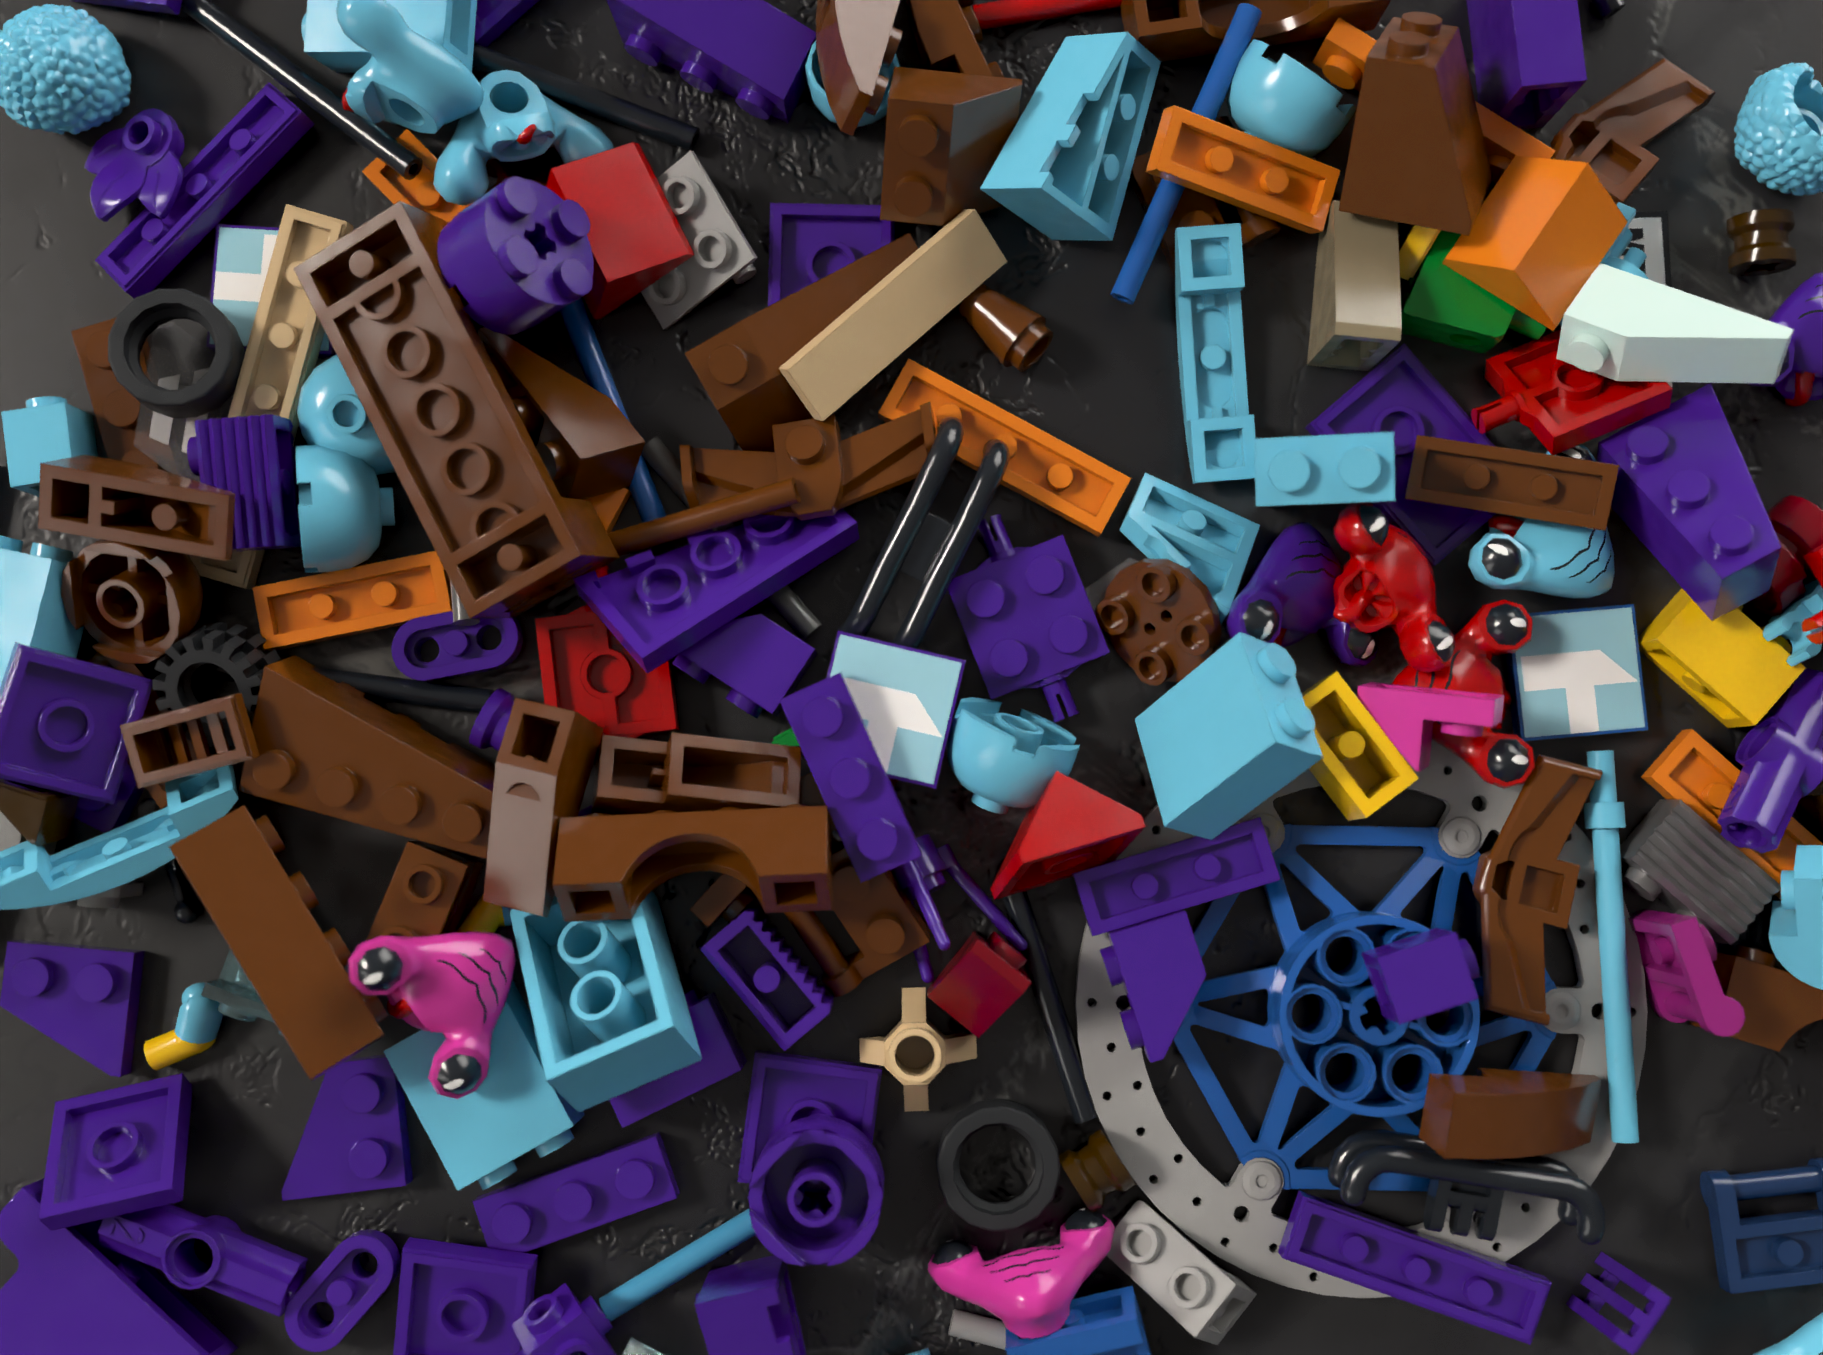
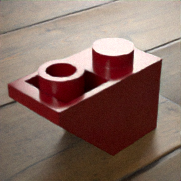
(980, 982)

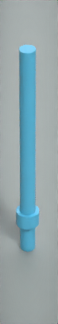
(1605, 818)

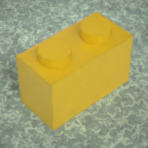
(1720, 661)
(1359, 761)

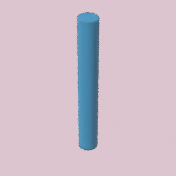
(677, 1266)

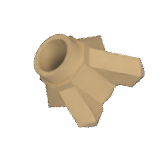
(916, 1050)

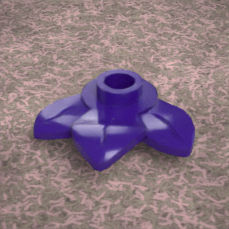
(137, 164)

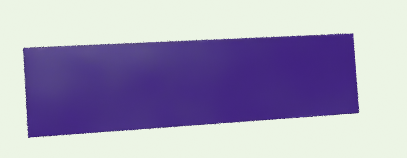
(208, 192)
(1414, 1267)

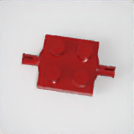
(1560, 400)
(598, 678)

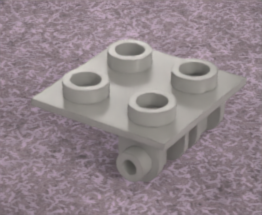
(713, 235)

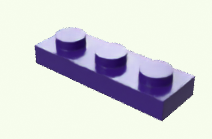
(851, 777)
(1175, 877)
(577, 1196)

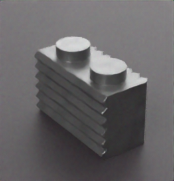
(1695, 870)

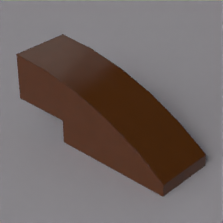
(693, 774)
(1508, 1113)

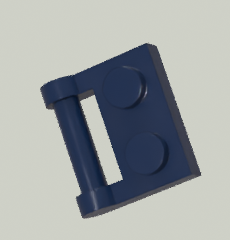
(1769, 1248)

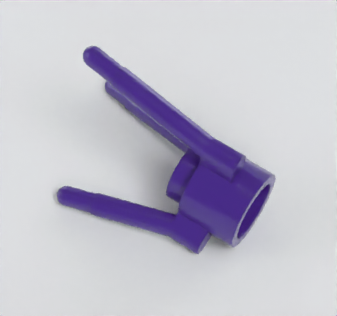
(924, 876)

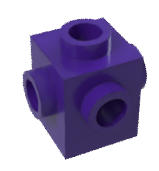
(563, 1326)

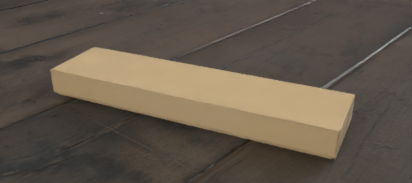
(893, 314)

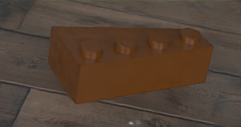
(362, 763)
(278, 941)

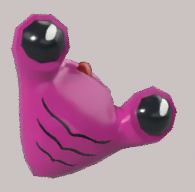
(445, 987)
(1030, 1285)

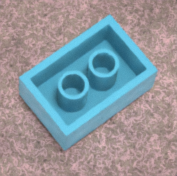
(604, 1001)

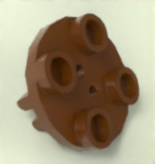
(1143, 596)

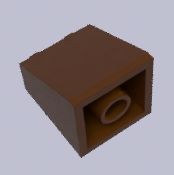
(1417, 131)

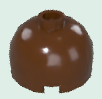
(132, 598)

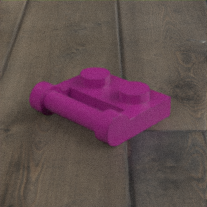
(1681, 972)

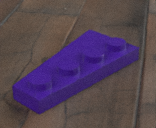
(689, 592)

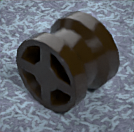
(1761, 242)
(1096, 1171)

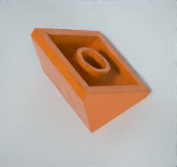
(1539, 236)

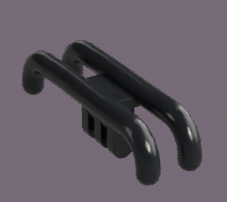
(926, 543)
(1464, 1183)

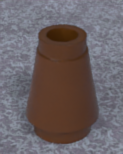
(1007, 327)

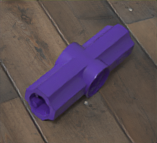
(1779, 767)
(240, 1266)

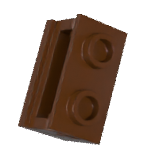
(427, 892)

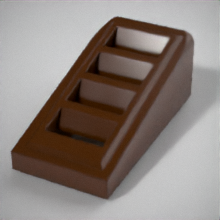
(151, 753)

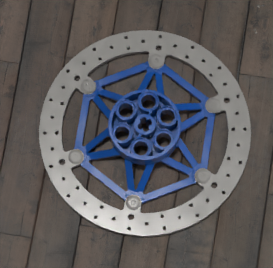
(1338, 1029)

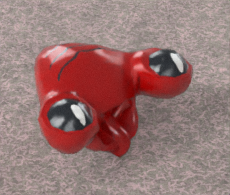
(1390, 586)
(1493, 630)

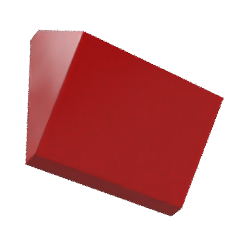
(631, 223)
(1064, 835)

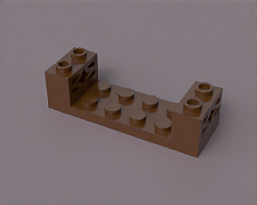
(448, 418)

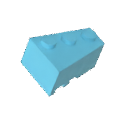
(1078, 138)

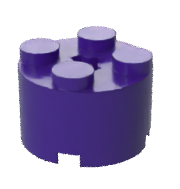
(517, 255)
(820, 1227)

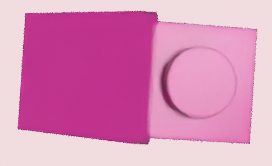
(1409, 713)

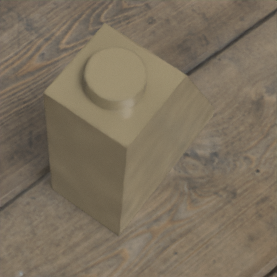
(1355, 292)

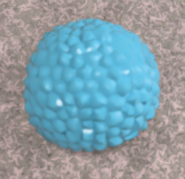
(61, 70)
(1783, 130)

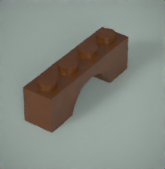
(1198, 27)
(616, 860)
(1771, 998)

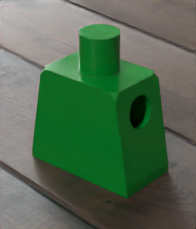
(1454, 310)

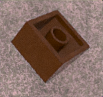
(943, 142)

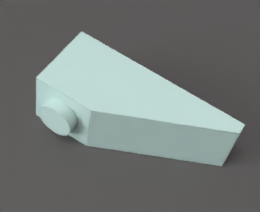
(1661, 334)

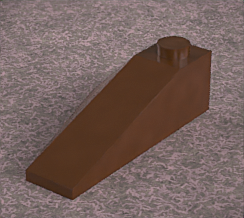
(744, 360)

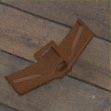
(1625, 121)
(826, 470)
(1528, 887)

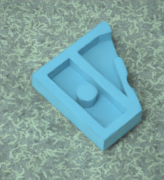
(1192, 533)

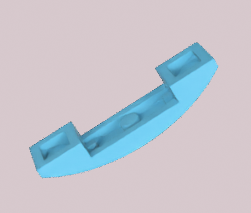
(1213, 352)
(119, 856)

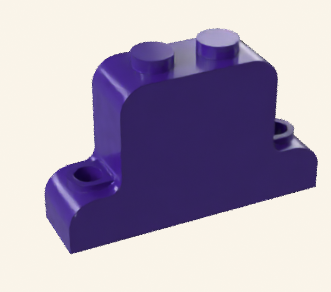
(89, 1298)

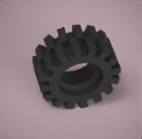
(212, 645)

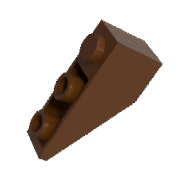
(573, 426)
(536, 782)

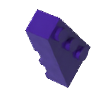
(722, 45)
(1694, 502)
(750, 1310)

